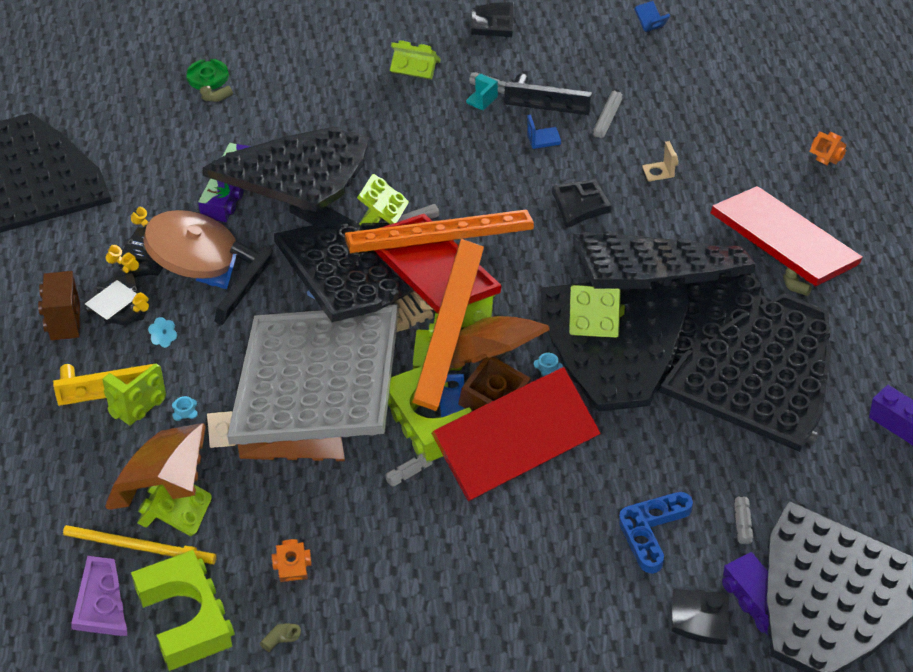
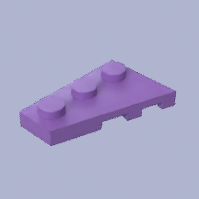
(99, 599)

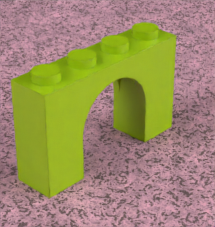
(413, 425)
(185, 577)

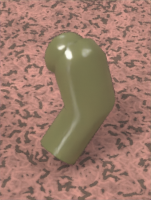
(215, 96)
(793, 284)
(280, 634)

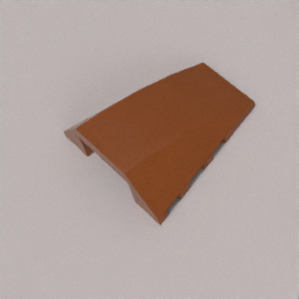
(493, 337)
(307, 448)
(164, 459)

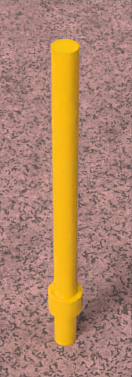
(137, 544)

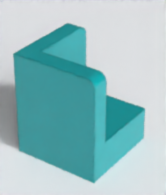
(485, 92)

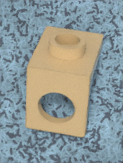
(667, 166)
(218, 428)

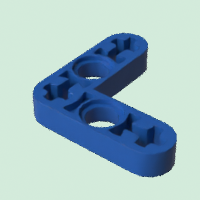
(645, 520)

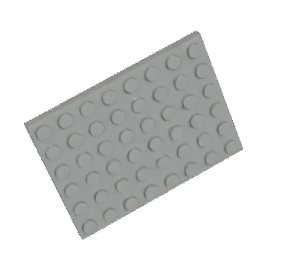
(314, 377)

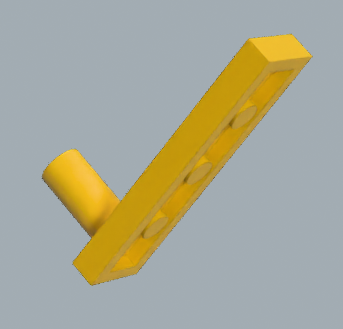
(88, 387)

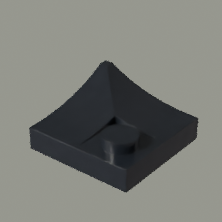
(493, 19)
(580, 201)
(701, 615)

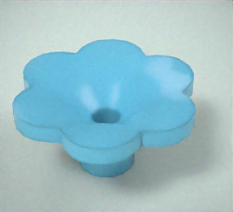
(162, 332)

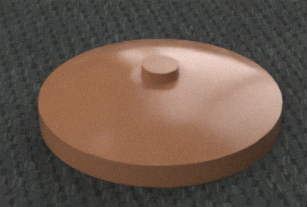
(189, 244)

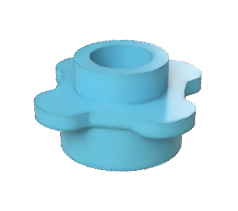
(545, 360)
(187, 404)

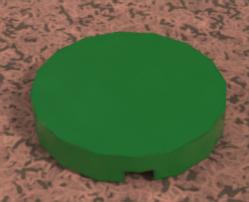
(214, 74)

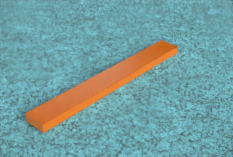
(438, 231)
(448, 325)

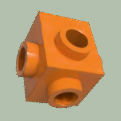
(828, 148)
(291, 570)

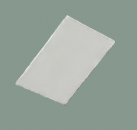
(111, 299)

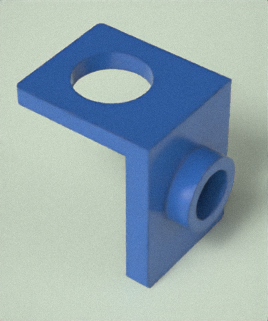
(649, 16)
(541, 137)
(220, 281)
(450, 396)

